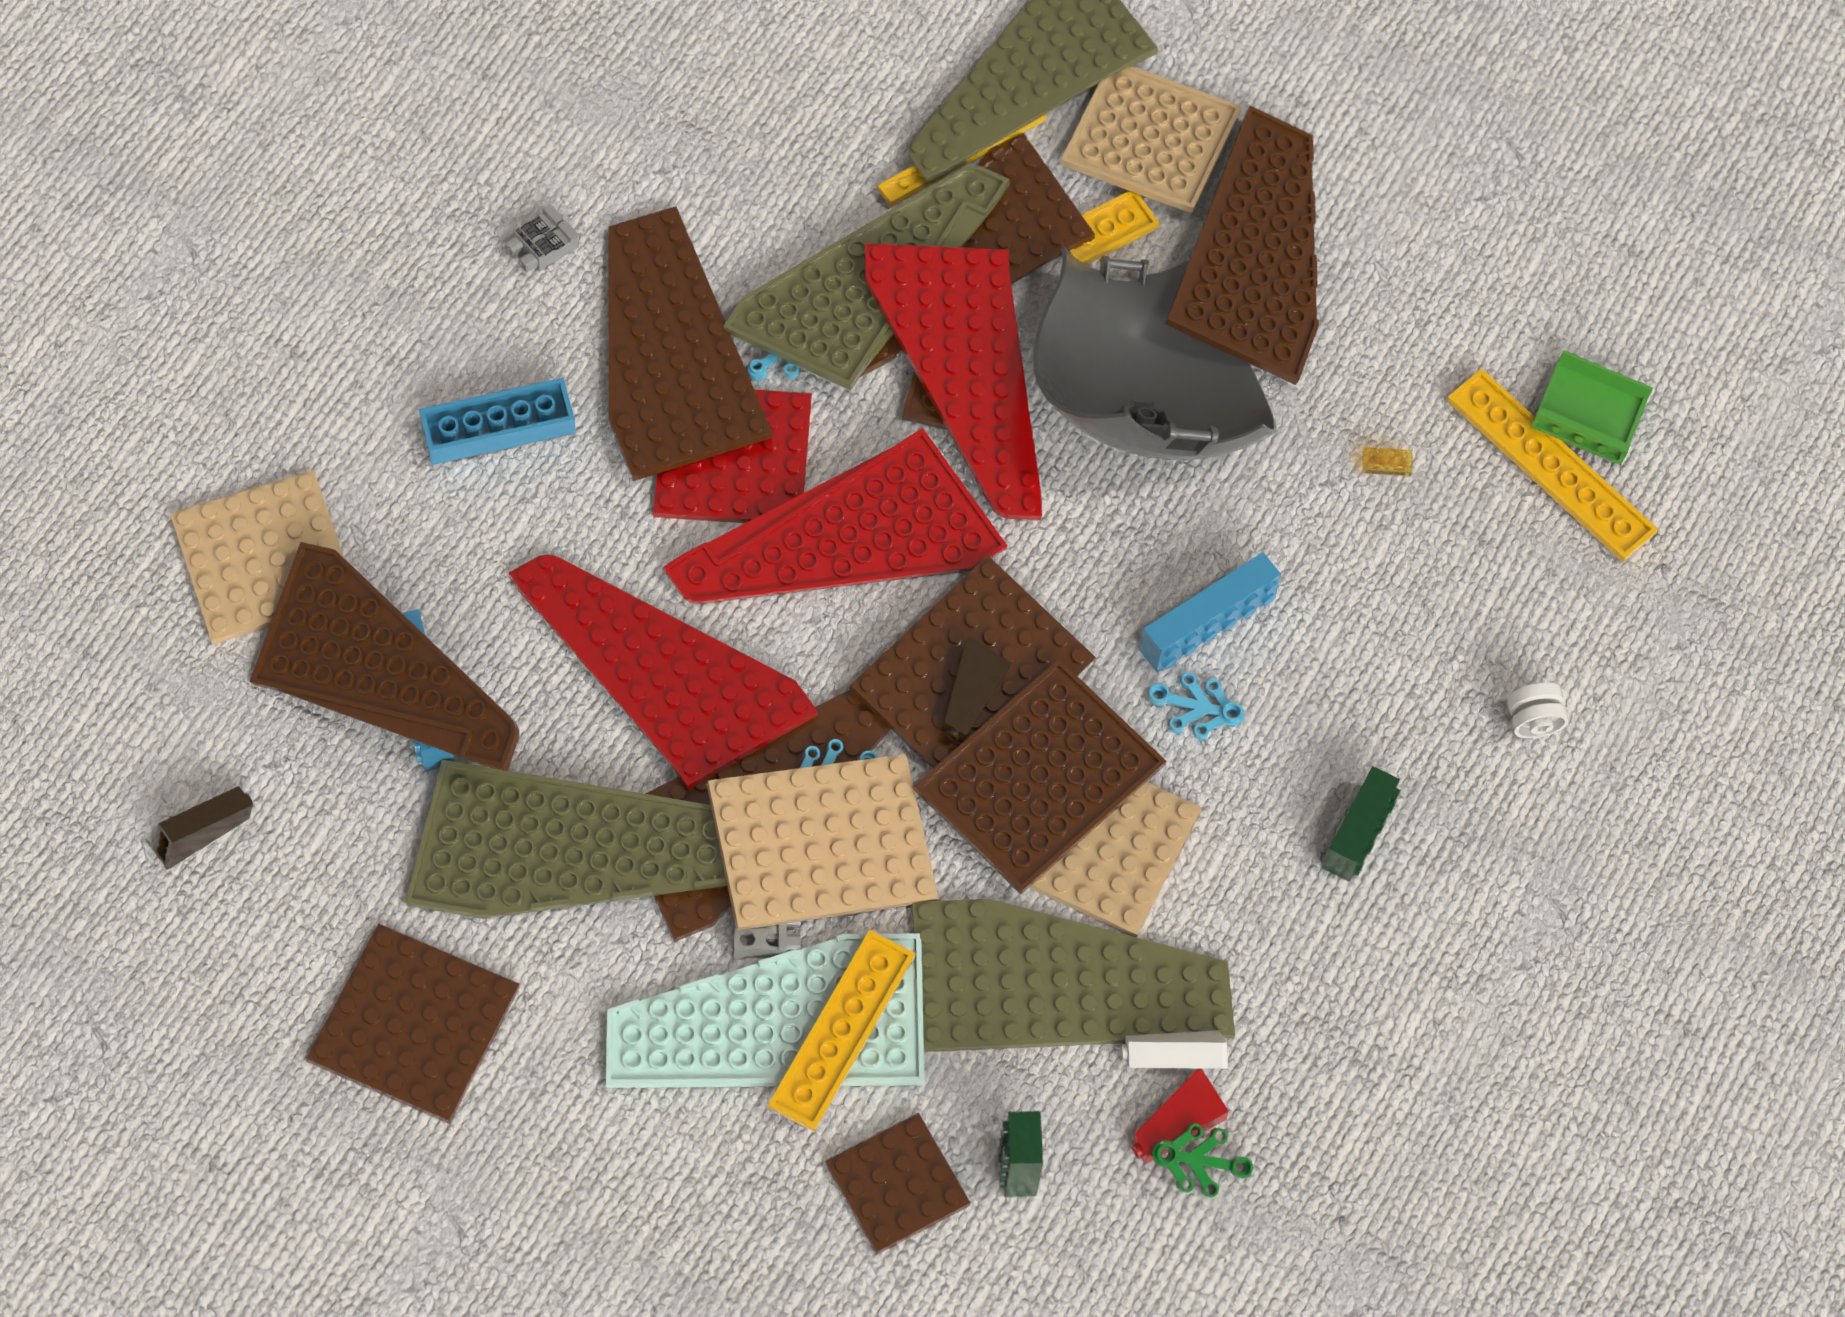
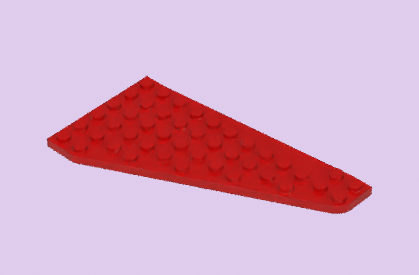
(962, 340)
(868, 525)
(678, 685)

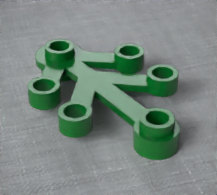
(1197, 1159)

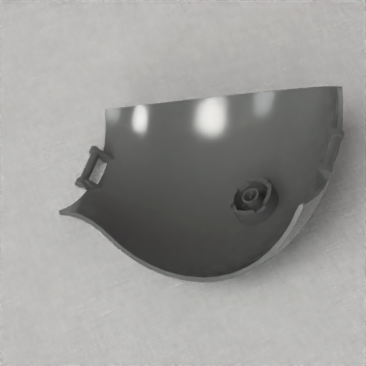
(1136, 380)

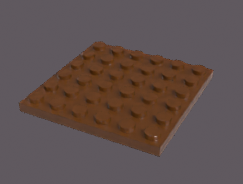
(413, 1023)

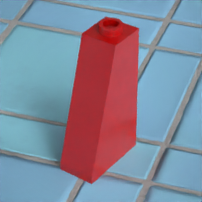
(1192, 1103)

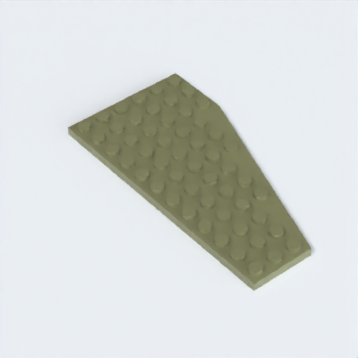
(547, 843)
(1045, 981)

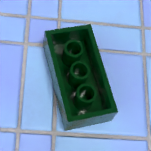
(1362, 824)
(1020, 1154)

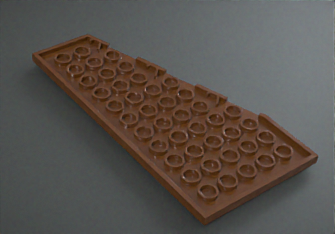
(1255, 255)
(671, 364)

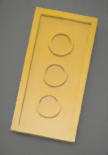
(1115, 226)

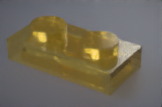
(1387, 461)

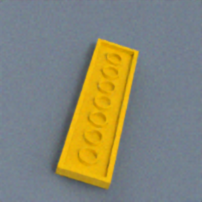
(841, 1030)

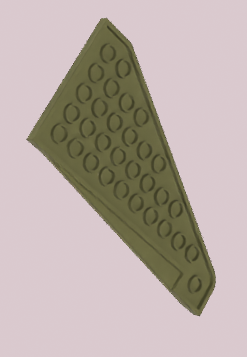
(1032, 68)
(822, 307)

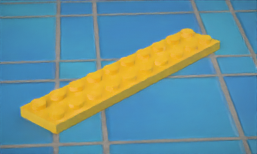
(1552, 465)

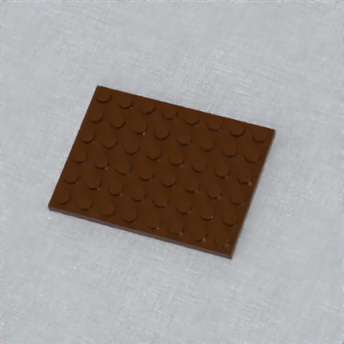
(916, 675)
(1039, 776)

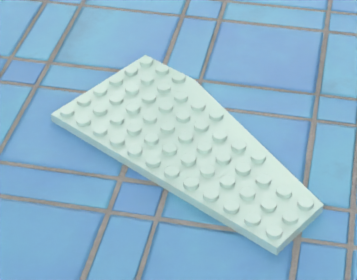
(755, 1020)

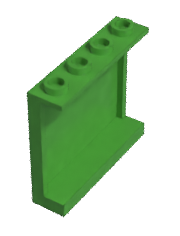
(1591, 407)

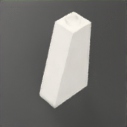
(1176, 1050)

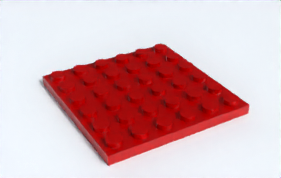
(747, 479)

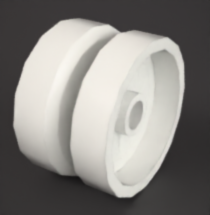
(1537, 710)

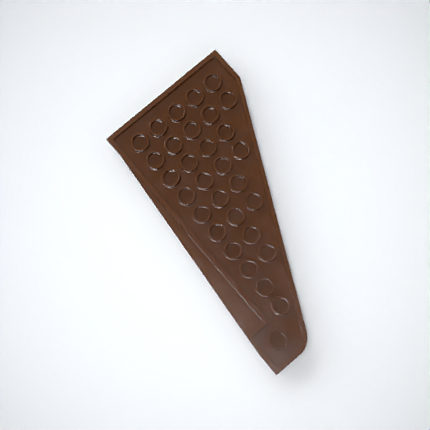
(1029, 220)
(363, 658)
(838, 718)

